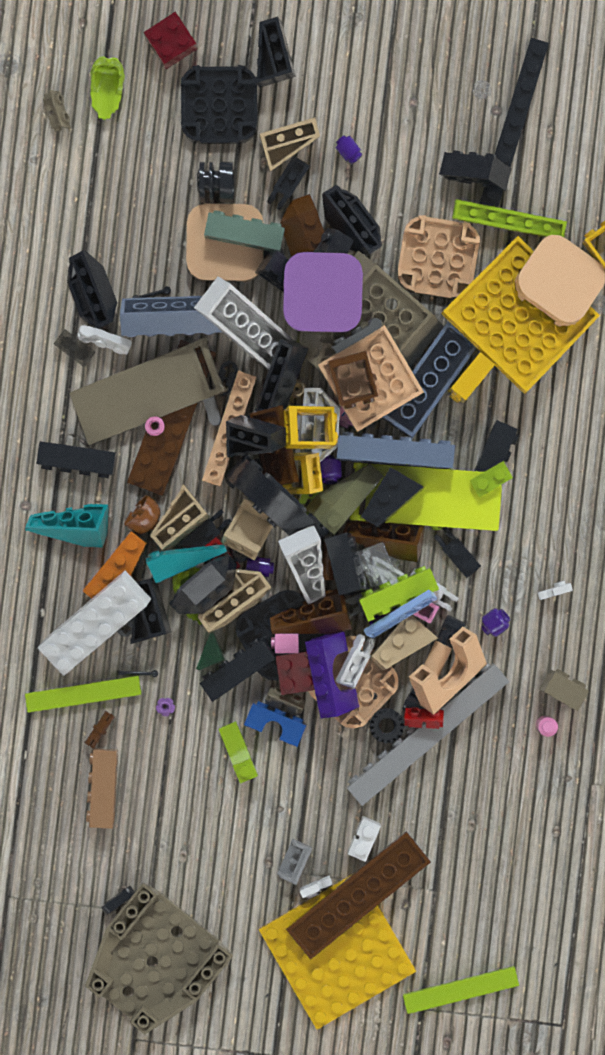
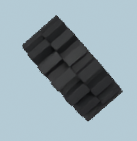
(395, 733)

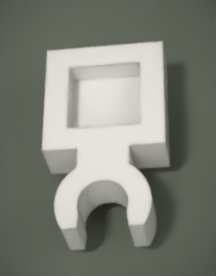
(559, 588)
(311, 890)

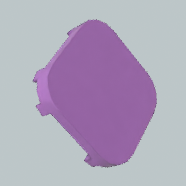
(323, 292)

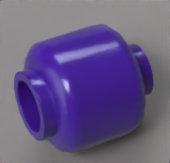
(330, 470)
(495, 622)

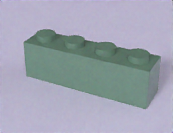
(244, 232)

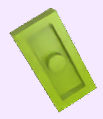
(491, 479)

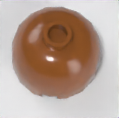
(144, 516)

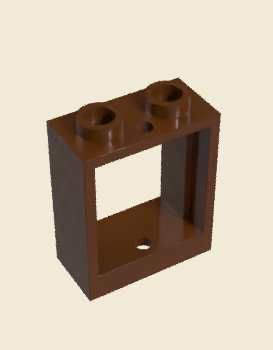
(367, 398)

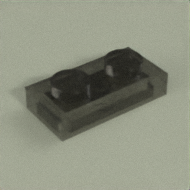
(74, 348)

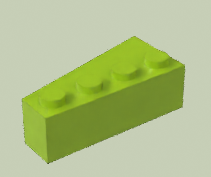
(398, 593)

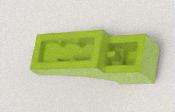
(238, 752)

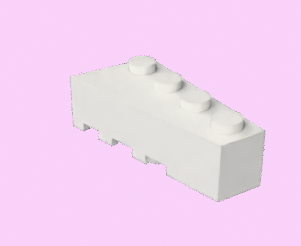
(304, 558)

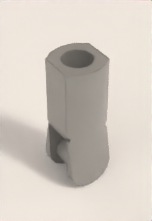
(212, 411)

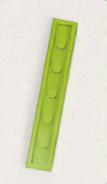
(507, 219)
(83, 694)
(460, 989)

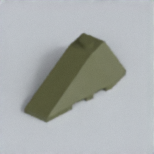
(340, 500)

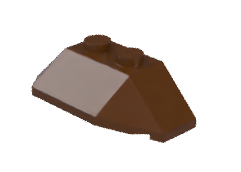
(302, 226)

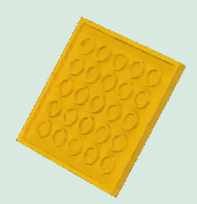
(508, 330)
(347, 970)

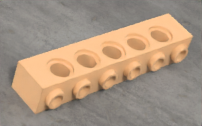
(236, 406)

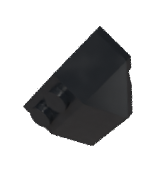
(350, 217)
(91, 290)
(205, 586)

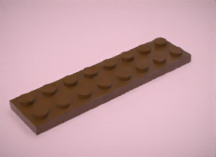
(159, 453)
(358, 895)

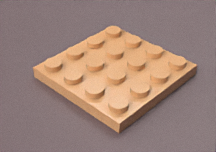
(390, 372)

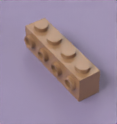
(103, 788)

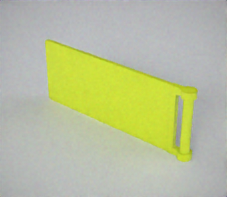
(444, 502)

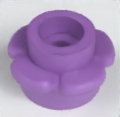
(160, 707)

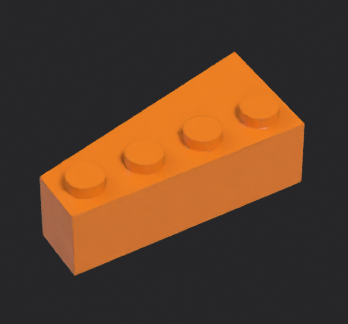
(123, 559)

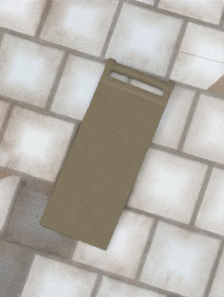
(145, 392)

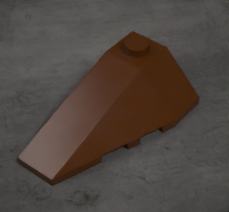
(400, 540)
(323, 616)

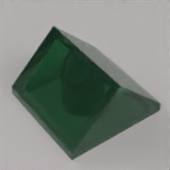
(212, 652)

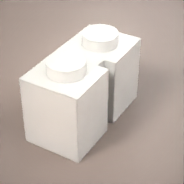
(367, 832)

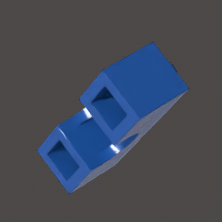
(291, 727)

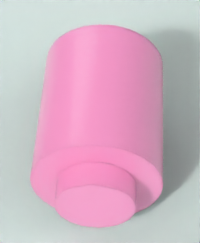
(546, 726)

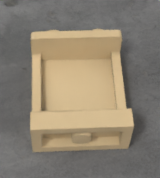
(247, 530)

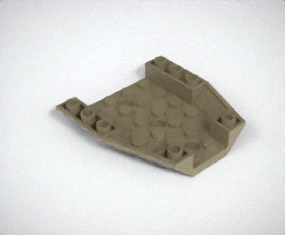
(408, 323)
(184, 964)

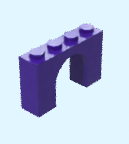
(321, 656)

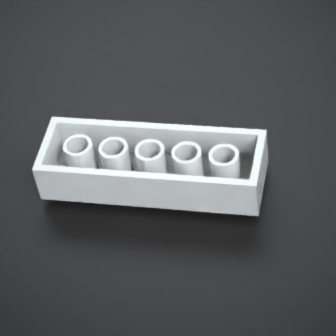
(241, 321)
(94, 623)

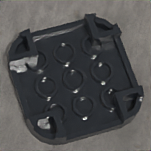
(219, 104)
(256, 624)

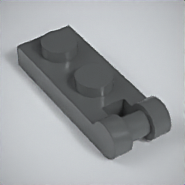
(357, 334)

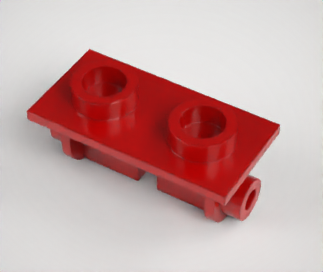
(415, 717)

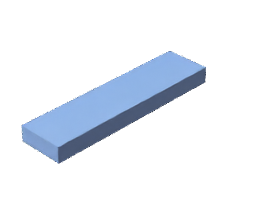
(400, 614)

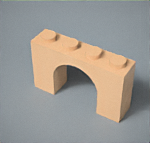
(468, 662)

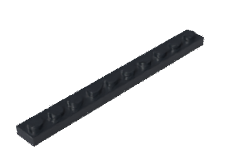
(517, 113)

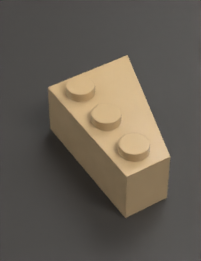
(287, 141)
(179, 521)
(401, 642)

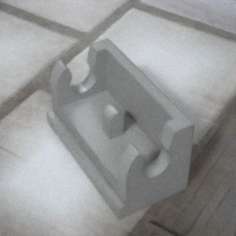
(294, 861)

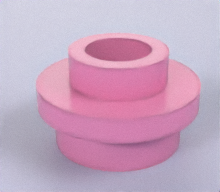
(150, 421)

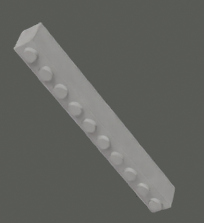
(420, 740)

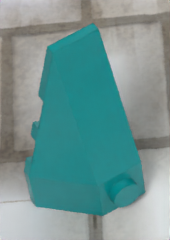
(80, 526)
(171, 562)

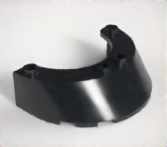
(271, 498)

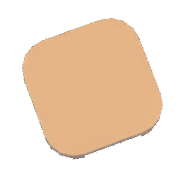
(437, 257)
(214, 258)
(560, 280)
(371, 681)

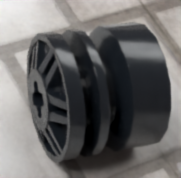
(216, 182)

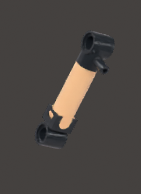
(438, 655)

